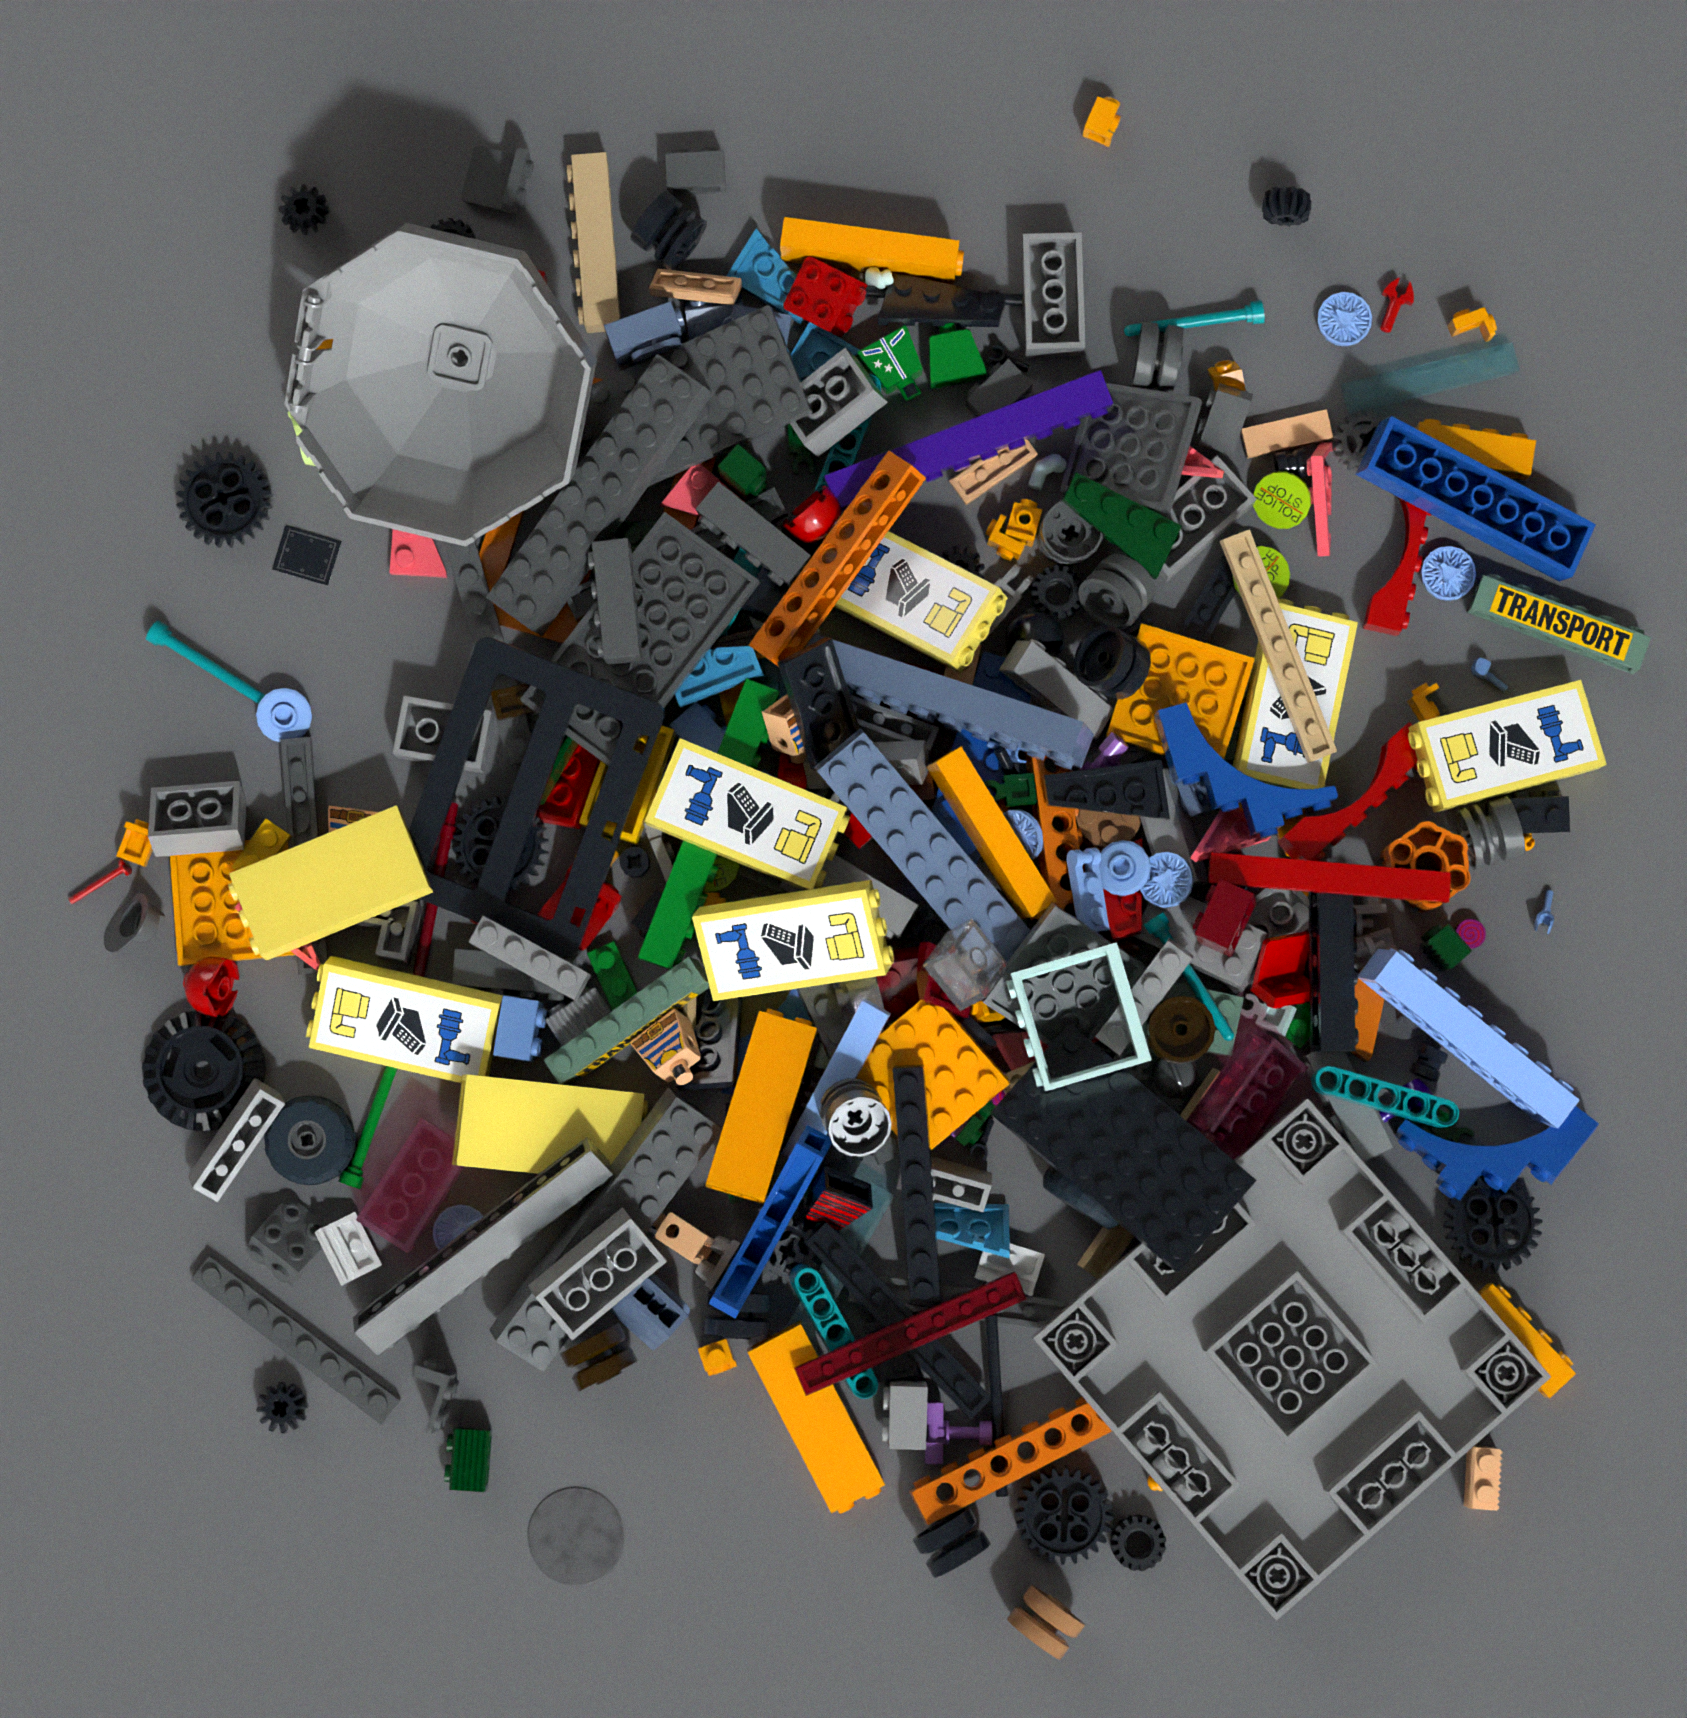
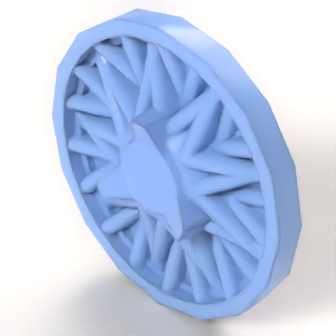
(1344, 319)
(1448, 573)
(284, 714)
(1026, 830)
(1124, 867)
(1168, 880)
(453, 1222)

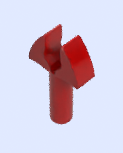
(1395, 303)

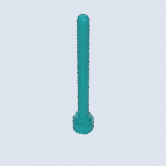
(1251, 313)
(160, 635)
(1160, 928)

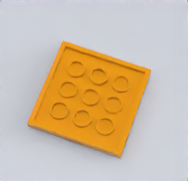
(1180, 673)
(206, 910)
(956, 1068)

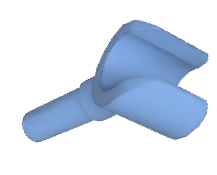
(1480, 669)
(1012, 754)
(1545, 916)

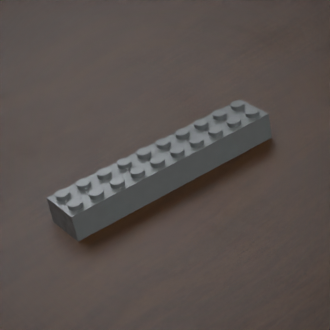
(599, 494)
(643, 1183)

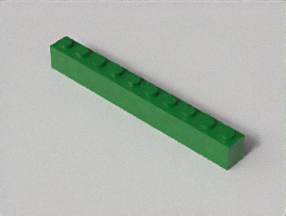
(696, 865)

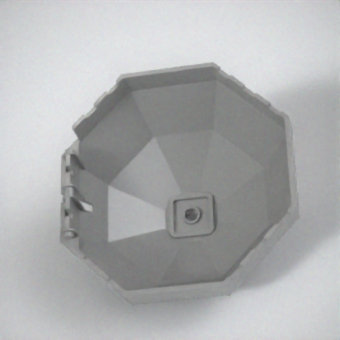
(407, 427)

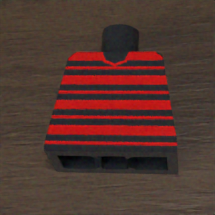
(836, 1199)

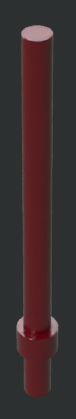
(446, 836)

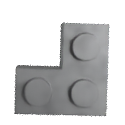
(397, 932)

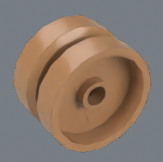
(1048, 1618)

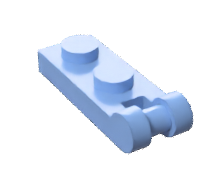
(1088, 888)

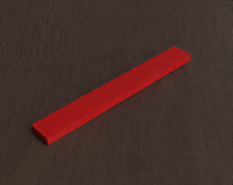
(1330, 877)

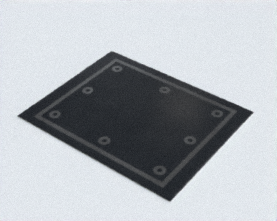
(306, 555)

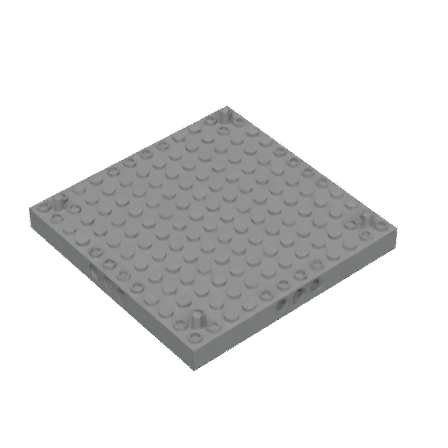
(1295, 1364)

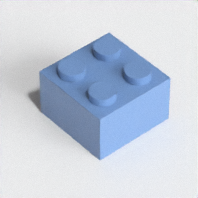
(519, 1029)

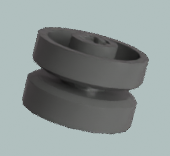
(1158, 356)
(1116, 591)

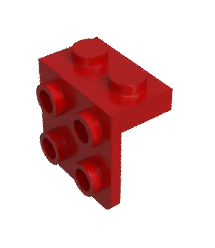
(825, 296)
(605, 907)
(1281, 969)

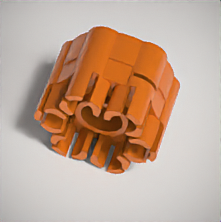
(1443, 846)

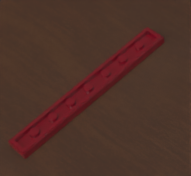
(909, 1333)

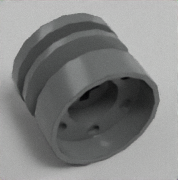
(1053, 541)
(1496, 831)
(860, 1131)

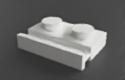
(348, 1248)
(1021, 1260)

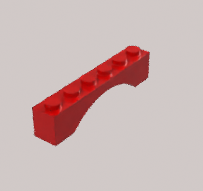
(1388, 606)
(1314, 833)

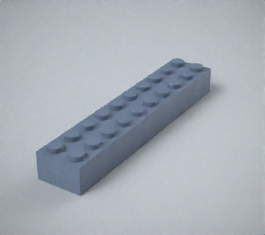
(963, 706)
(919, 842)

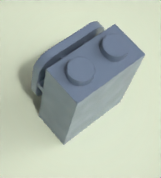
(645, 334)
(651, 1311)

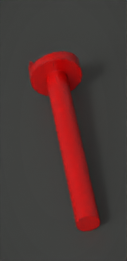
(100, 882)

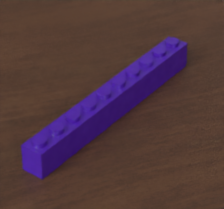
(986, 434)

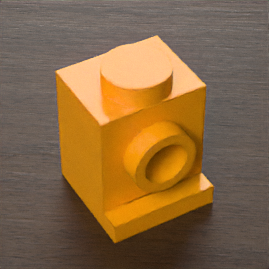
(1102, 121)
(1024, 532)
(717, 1357)

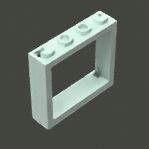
(1127, 1004)

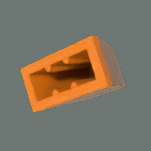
(1367, 1019)

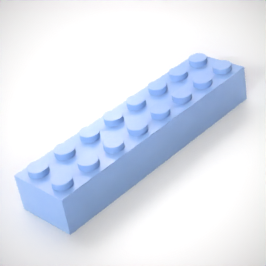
(1468, 1037)

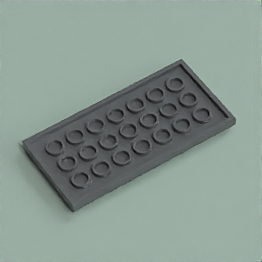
(750, 383)
(683, 603)

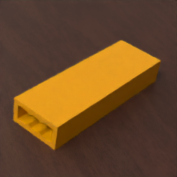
(862, 248)
(991, 834)
(761, 1106)
(816, 1421)

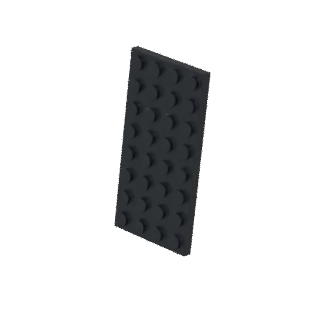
(1125, 1150)

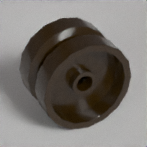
(1163, 1036)
(599, 1358)

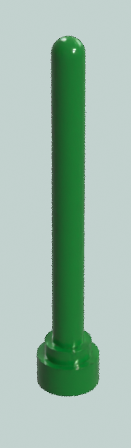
(353, 1175)

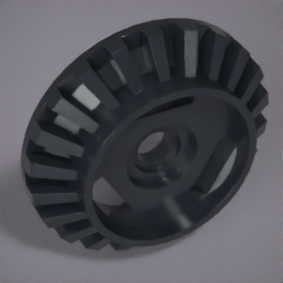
(193, 1035)

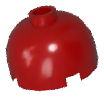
(814, 517)
(210, 985)

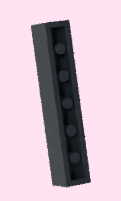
(1332, 973)

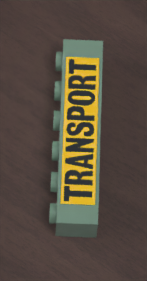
(1559, 624)
(627, 1022)

